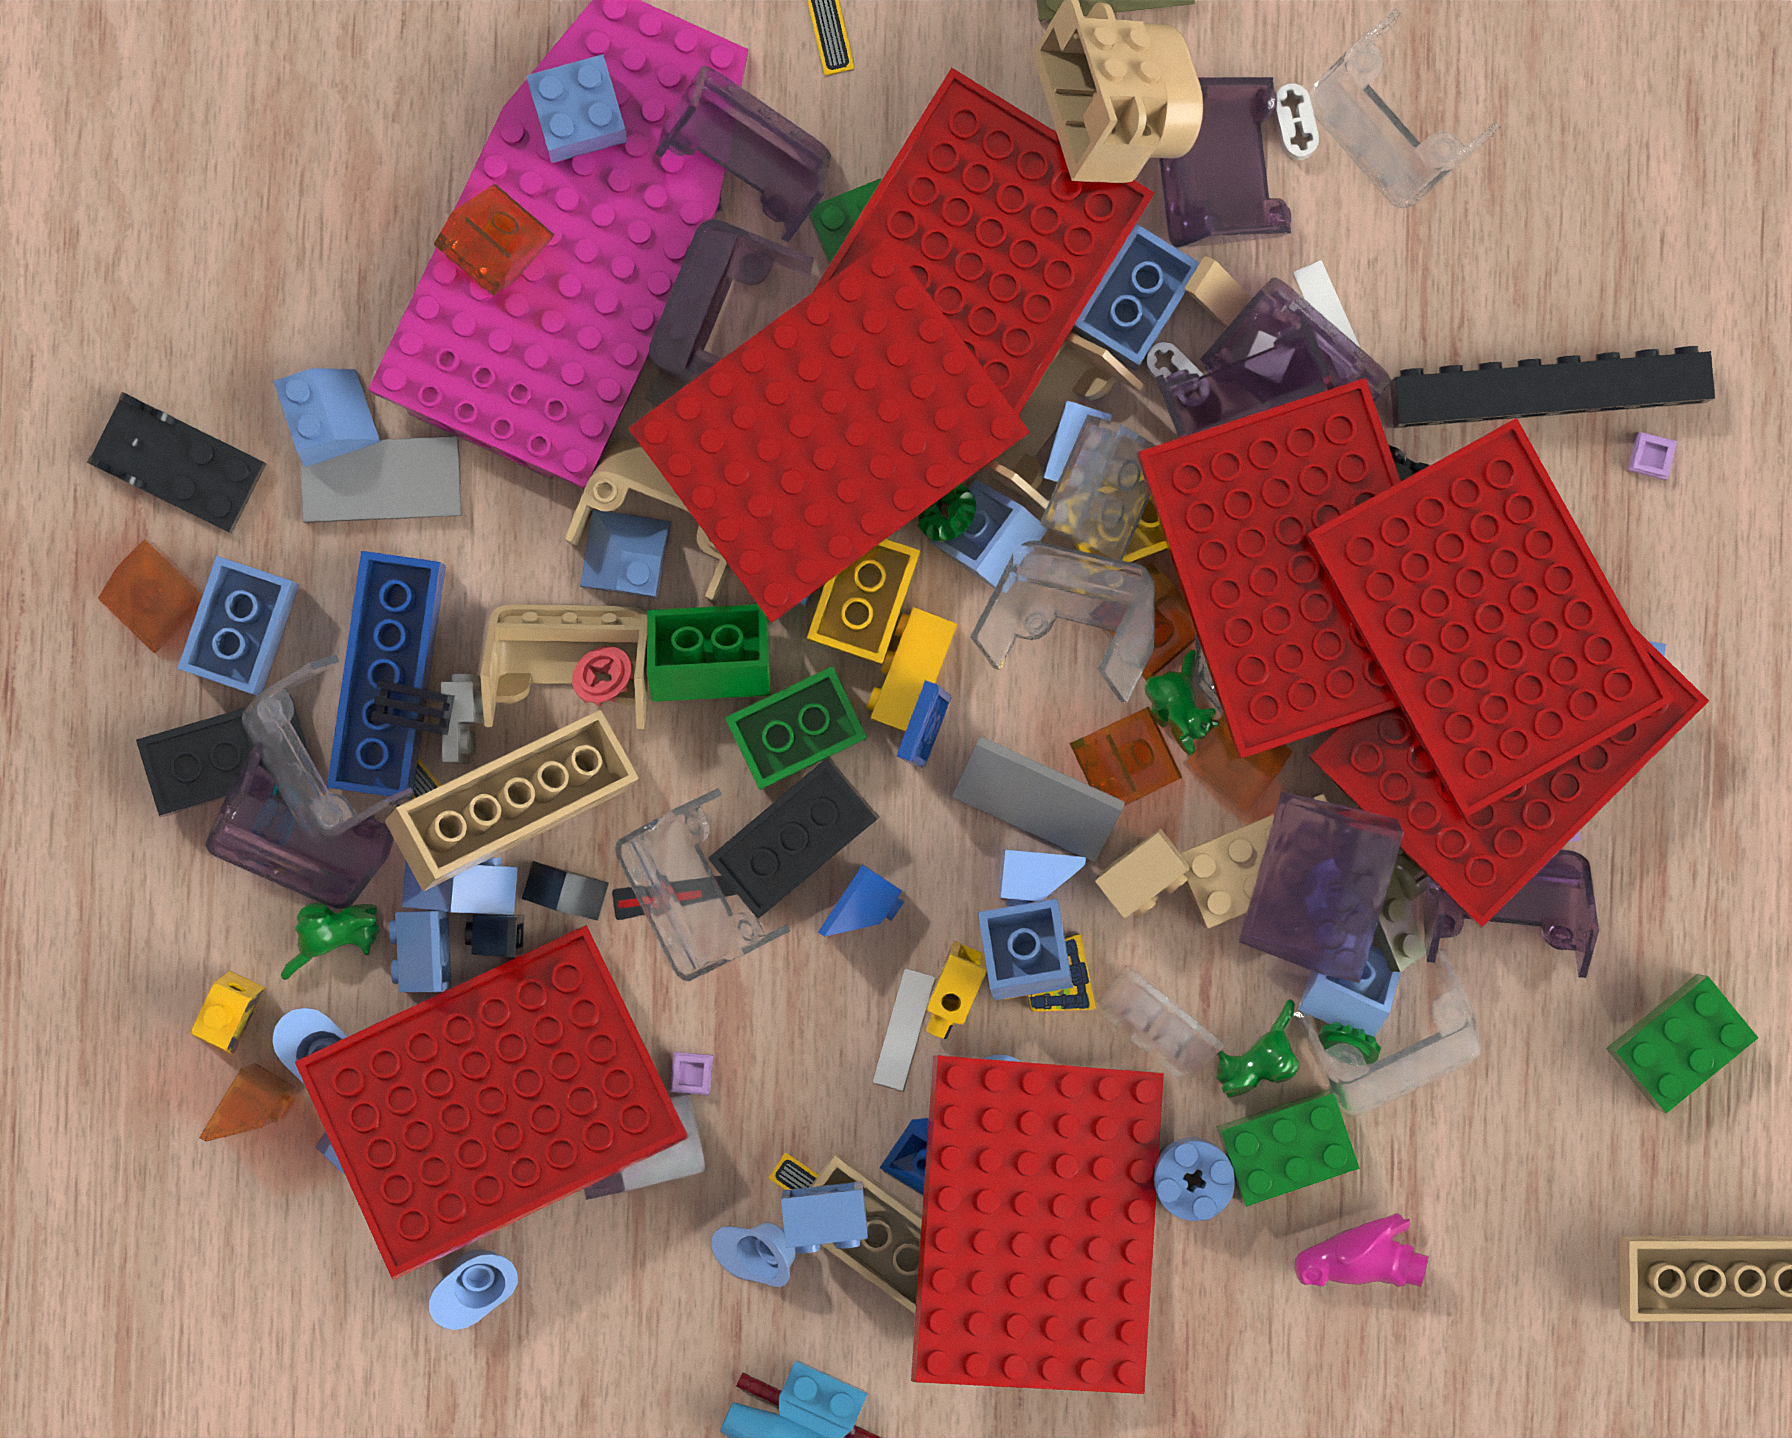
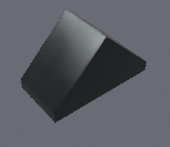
(565, 891)

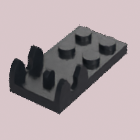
(177, 462)
(198, 760)
(793, 837)

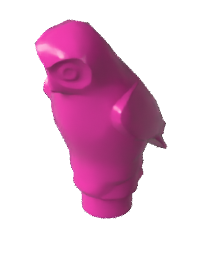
(1363, 1257)

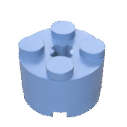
(1200, 1200)

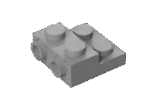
(466, 710)

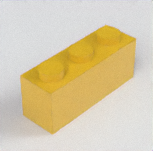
(917, 659)

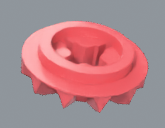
(605, 661)

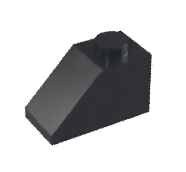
(496, 935)

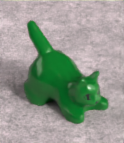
(1175, 704)
(323, 931)
(1267, 1059)

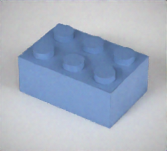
(1136, 297)
(238, 626)

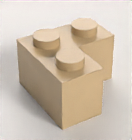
(1142, 873)

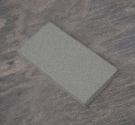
(385, 482)
(1038, 799)

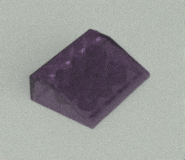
(1321, 885)

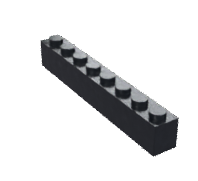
(1552, 389)

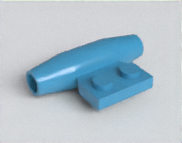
(809, 1407)

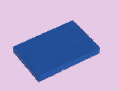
(924, 725)

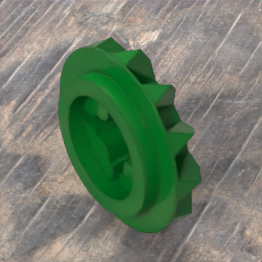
(961, 514)
(1337, 1033)

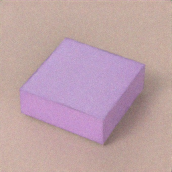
(1652, 456)
(691, 1073)

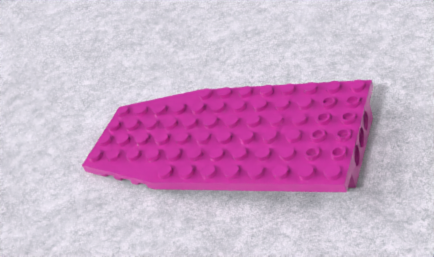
(562, 346)

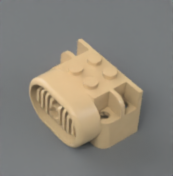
(1117, 92)

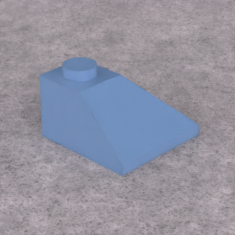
(625, 554)

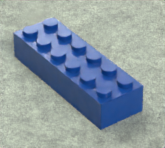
(388, 641)

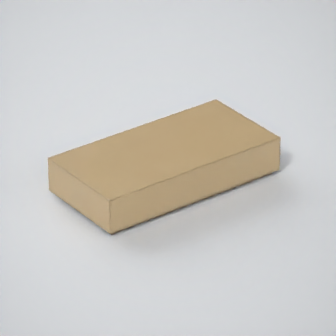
(1216, 291)

